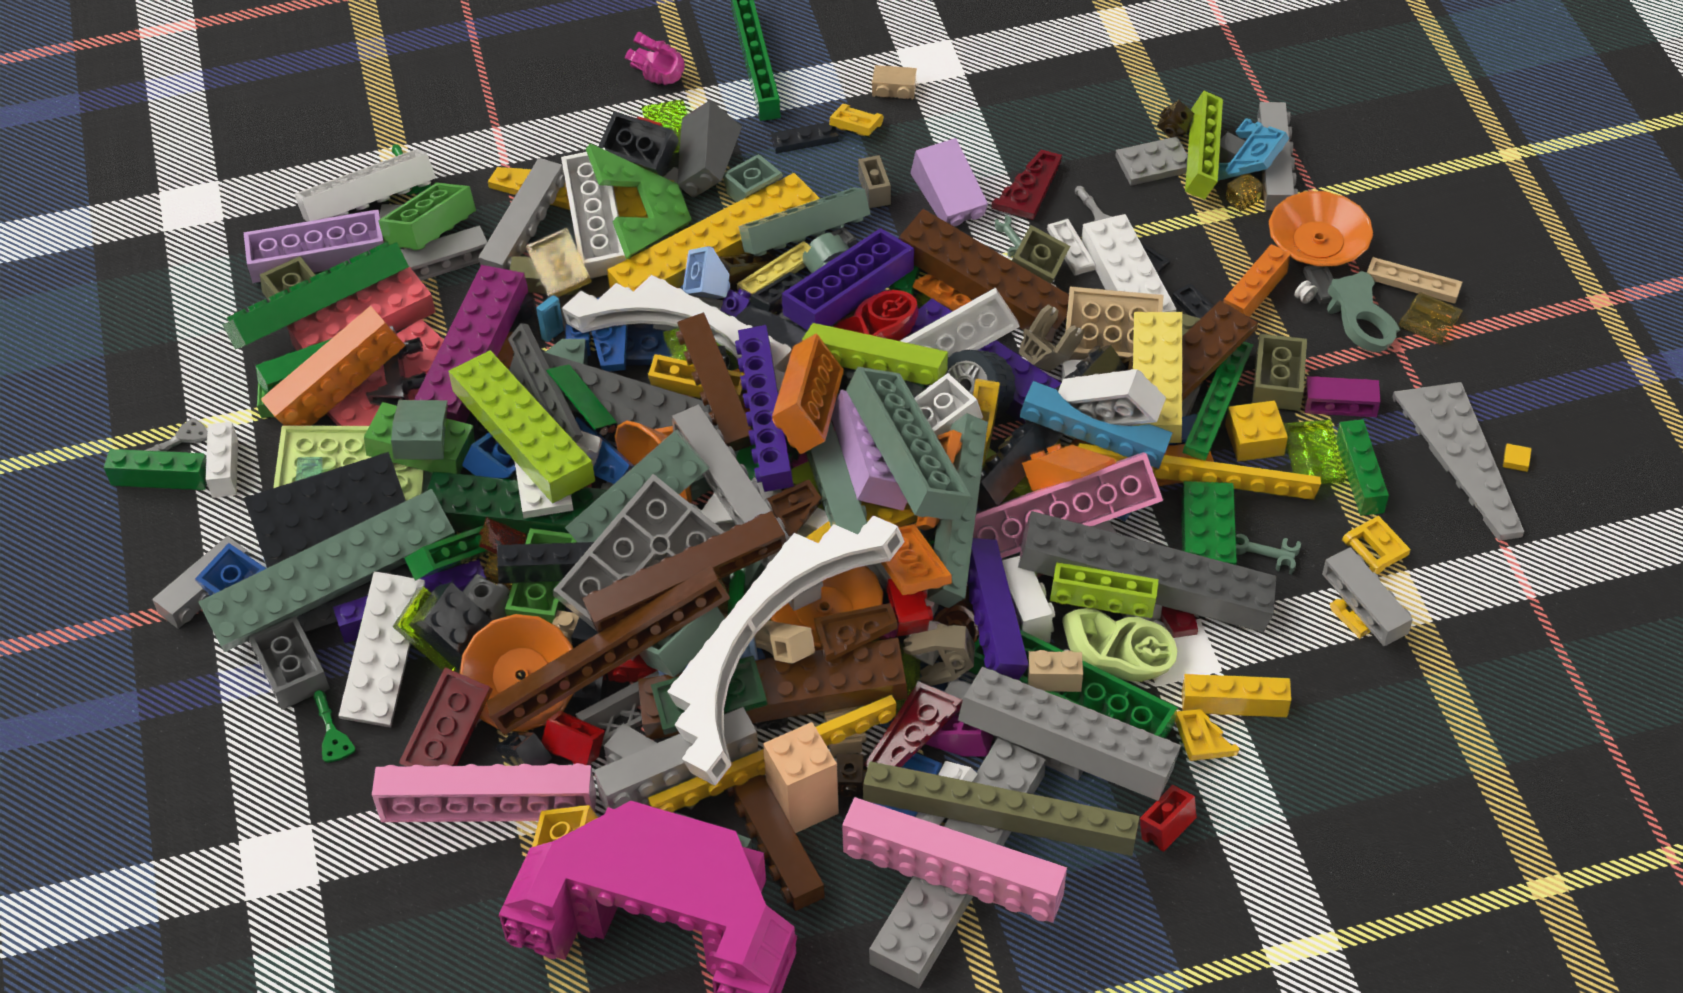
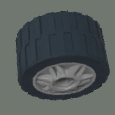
(985, 365)

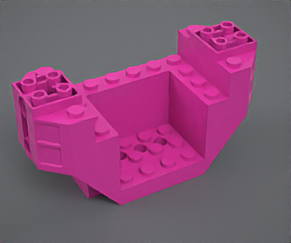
(657, 868)

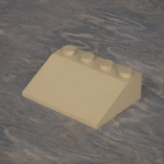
(1107, 318)

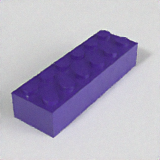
(848, 280)

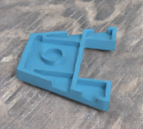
(1257, 151)

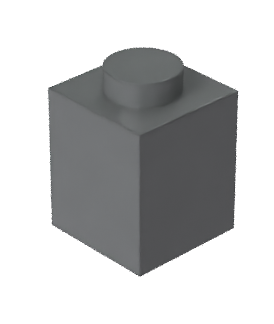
(1229, 147)

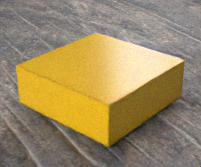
(1517, 457)

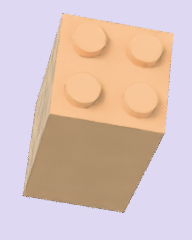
(802, 776)

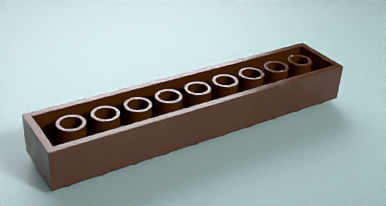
(809, 684)

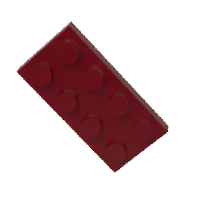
(446, 721)

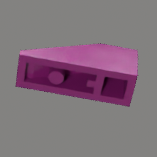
(962, 739)

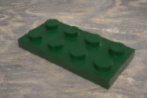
(743, 691)

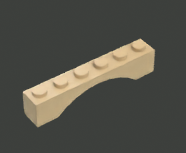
(785, 641)

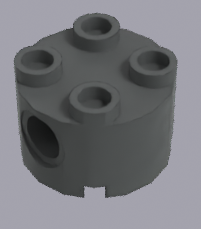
(488, 596)

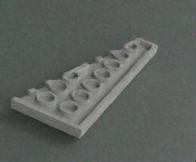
(1456, 440)

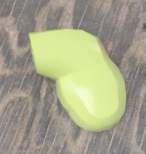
(1124, 648)

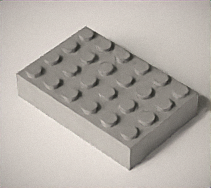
(648, 529)

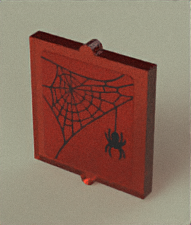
(496, 534)

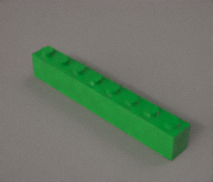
(756, 59)

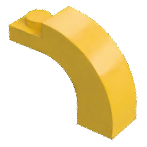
(987, 396)

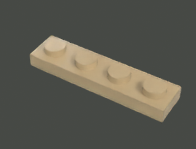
(1414, 280)

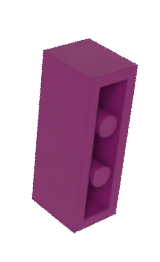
(1341, 396)

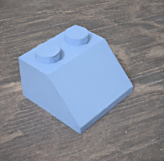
(705, 274)

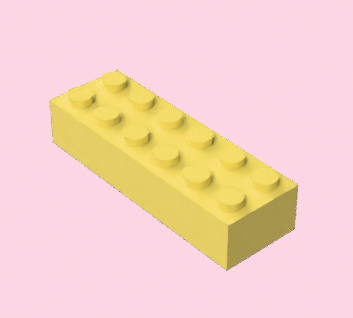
(1159, 357)

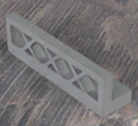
(614, 706)

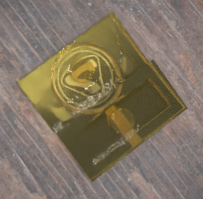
(1430, 318)

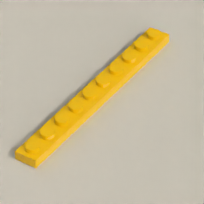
(1241, 476)
(752, 765)

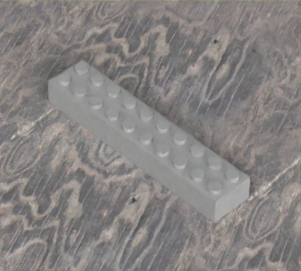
(930, 912)

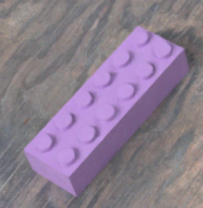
(317, 242)
(865, 464)

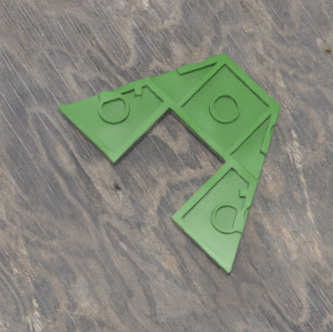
(659, 196)

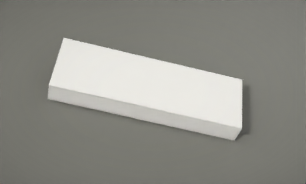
(1077, 256)

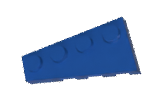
(611, 346)
(610, 462)

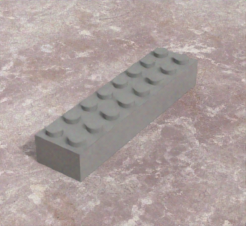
(1069, 733)

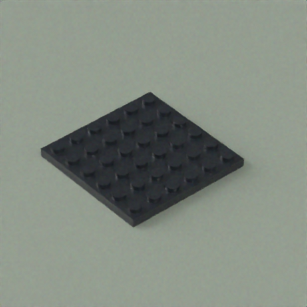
(318, 508)

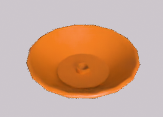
(1321, 228)
(637, 441)
(839, 594)
(508, 648)

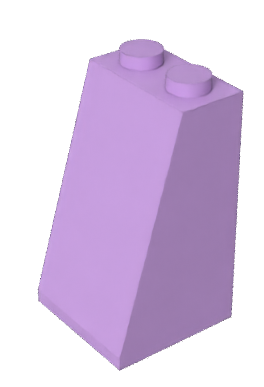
(948, 182)

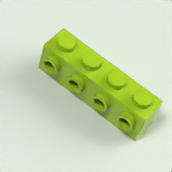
(1104, 590)

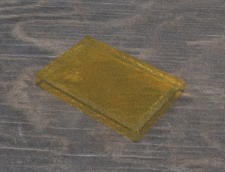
(558, 263)

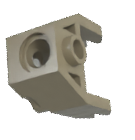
(1041, 351)
(953, 645)

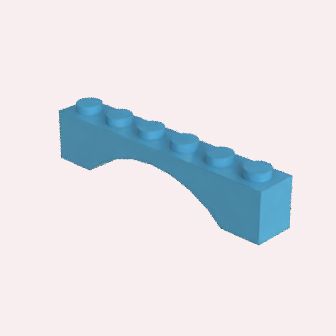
(1050, 409)

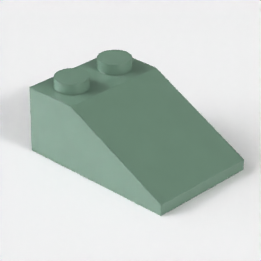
(419, 429)

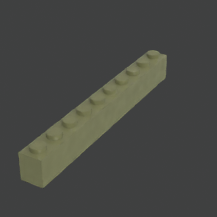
(1000, 808)

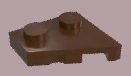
(795, 505)

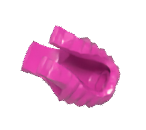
(662, 66)

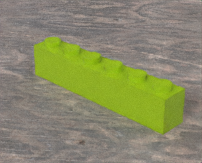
(1204, 145)
(857, 349)

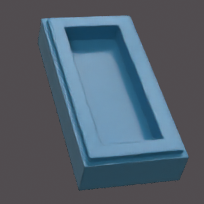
(550, 318)

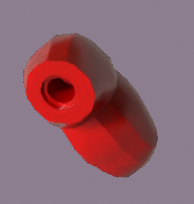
(884, 315)

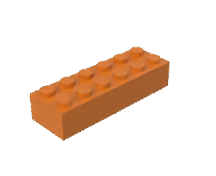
(333, 371)
(808, 394)

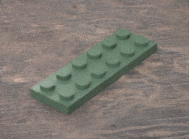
(671, 461)

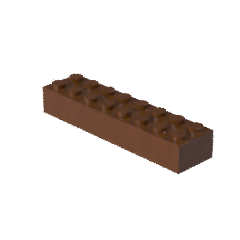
(978, 269)

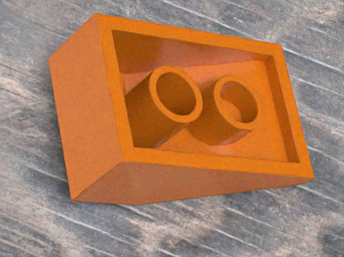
(1063, 465)

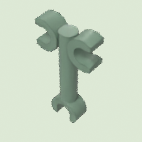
(1011, 234)
(1284, 556)

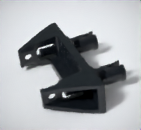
(397, 385)

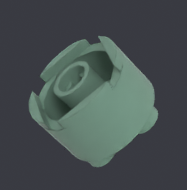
(823, 250)

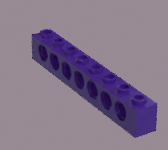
(761, 397)

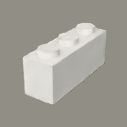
(222, 459)

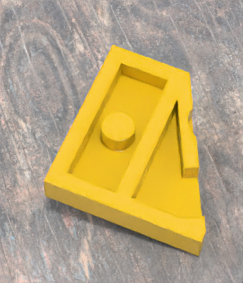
(1202, 737)

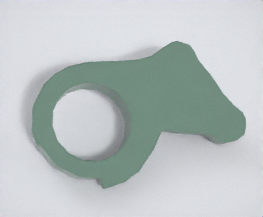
(1355, 300)

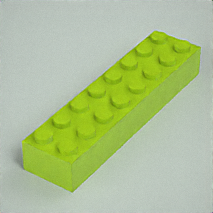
(522, 426)

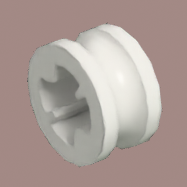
(1305, 291)

